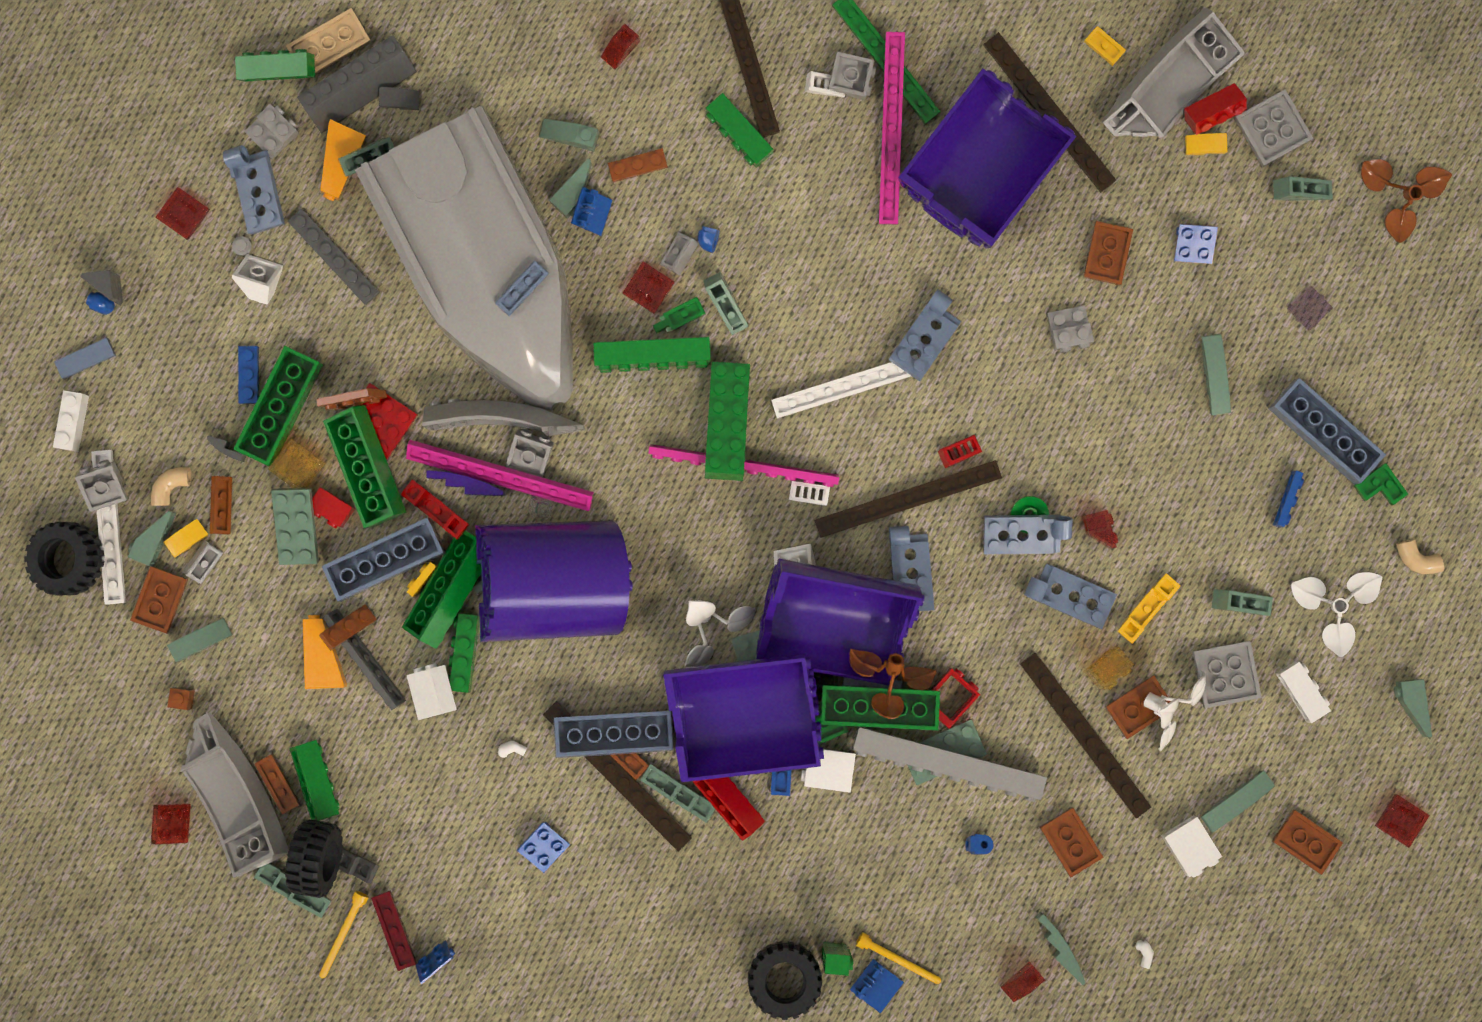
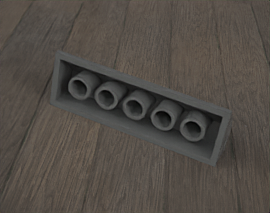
(356, 83)

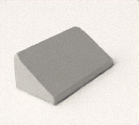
(679, 253)
(202, 562)

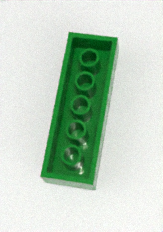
(652, 353)
(278, 406)
(727, 421)
(364, 466)
(445, 591)
(853, 708)

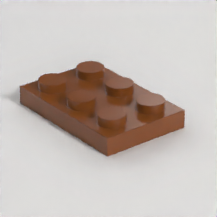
(1108, 253)
(353, 398)
(159, 599)
(1129, 709)
(1071, 842)
(1307, 842)

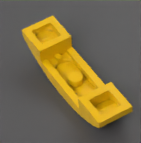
(1148, 607)

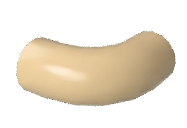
(167, 482)
(1416, 561)

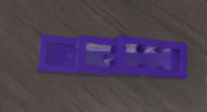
(471, 485)

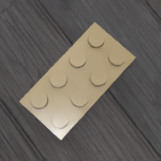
(333, 40)

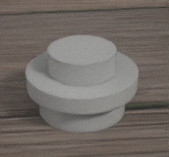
(241, 246)

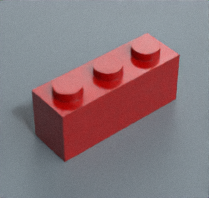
(1215, 109)

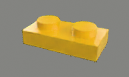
(1104, 46)
(417, 584)

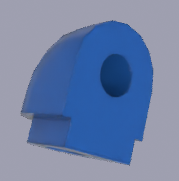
(708, 238)
(100, 303)
(979, 844)

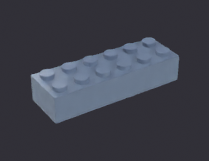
(1327, 431)
(383, 559)
(613, 734)

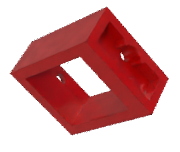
(971, 687)

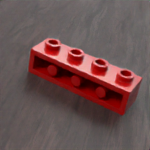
(731, 805)

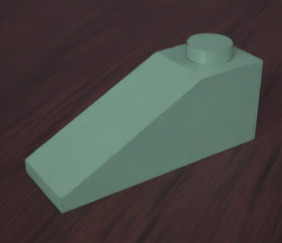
(570, 134)
(364, 154)
(1302, 189)
(567, 196)
(725, 303)
(149, 544)
(1242, 602)
(1413, 699)

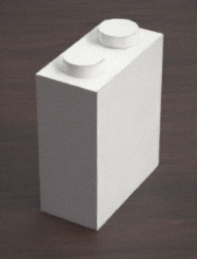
(431, 691)
(834, 773)
(1191, 846)

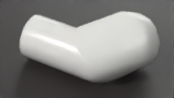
(509, 747)
(1147, 953)

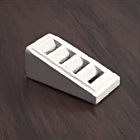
(817, 90)
(826, 489)

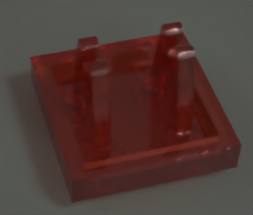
(182, 213)
(648, 287)
(1402, 820)
(170, 823)

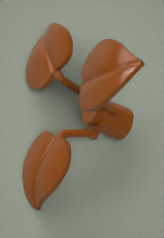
(1431, 183)
(917, 678)

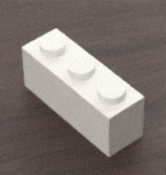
(71, 421)
(1304, 691)

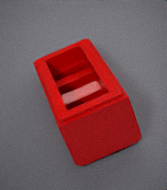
(945, 458)

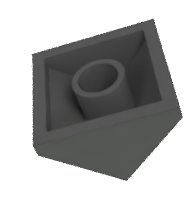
(106, 283)

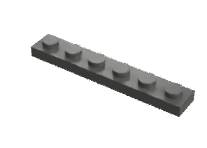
(333, 256)
(368, 665)

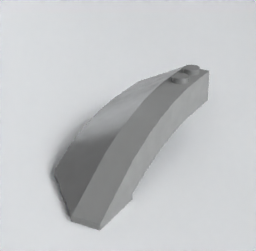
(1174, 78)
(484, 412)
(233, 798)

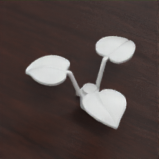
(1310, 592)
(701, 612)
(1166, 710)

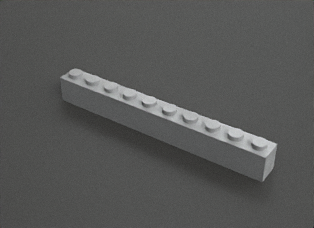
(949, 763)

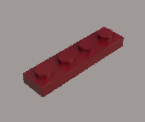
(394, 930)

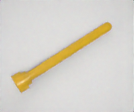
(358, 900)
(865, 942)

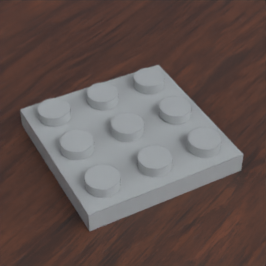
(1273, 128)
(1228, 673)

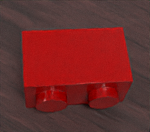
(331, 508)

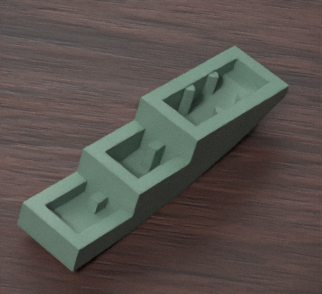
(1216, 374)
(678, 793)
(1237, 801)
(275, 878)
(1063, 954)

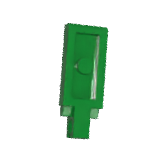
(680, 316)

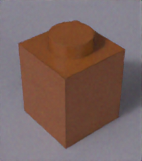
(181, 698)

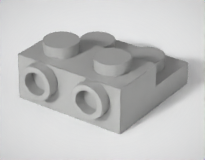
(852, 75)
(272, 130)
(1070, 329)
(529, 453)
(101, 485)

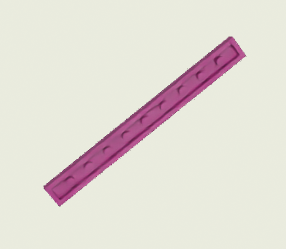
(892, 128)
(752, 467)
(499, 475)

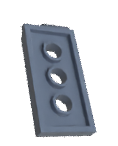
(240, 168)
(933, 311)
(1056, 526)
(900, 541)
(1041, 592)

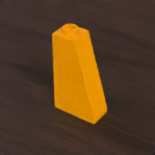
(339, 143)
(321, 665)

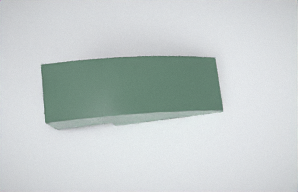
(199, 640)

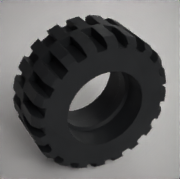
(41, 558)
(314, 858)
(790, 1006)

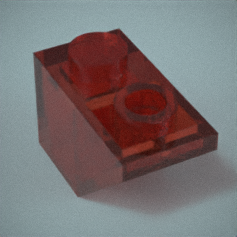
(620, 46)
(1099, 528)
(1023, 982)

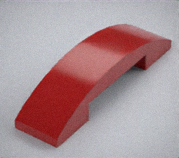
(435, 509)

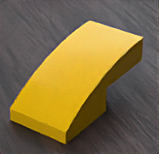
(1206, 144)
(185, 538)

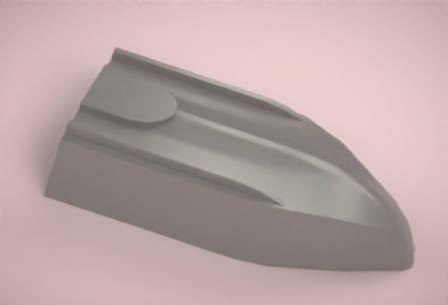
(465, 239)

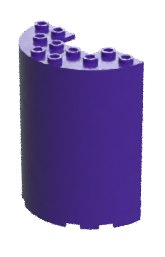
(984, 160)
(552, 580)
(831, 612)
(745, 717)

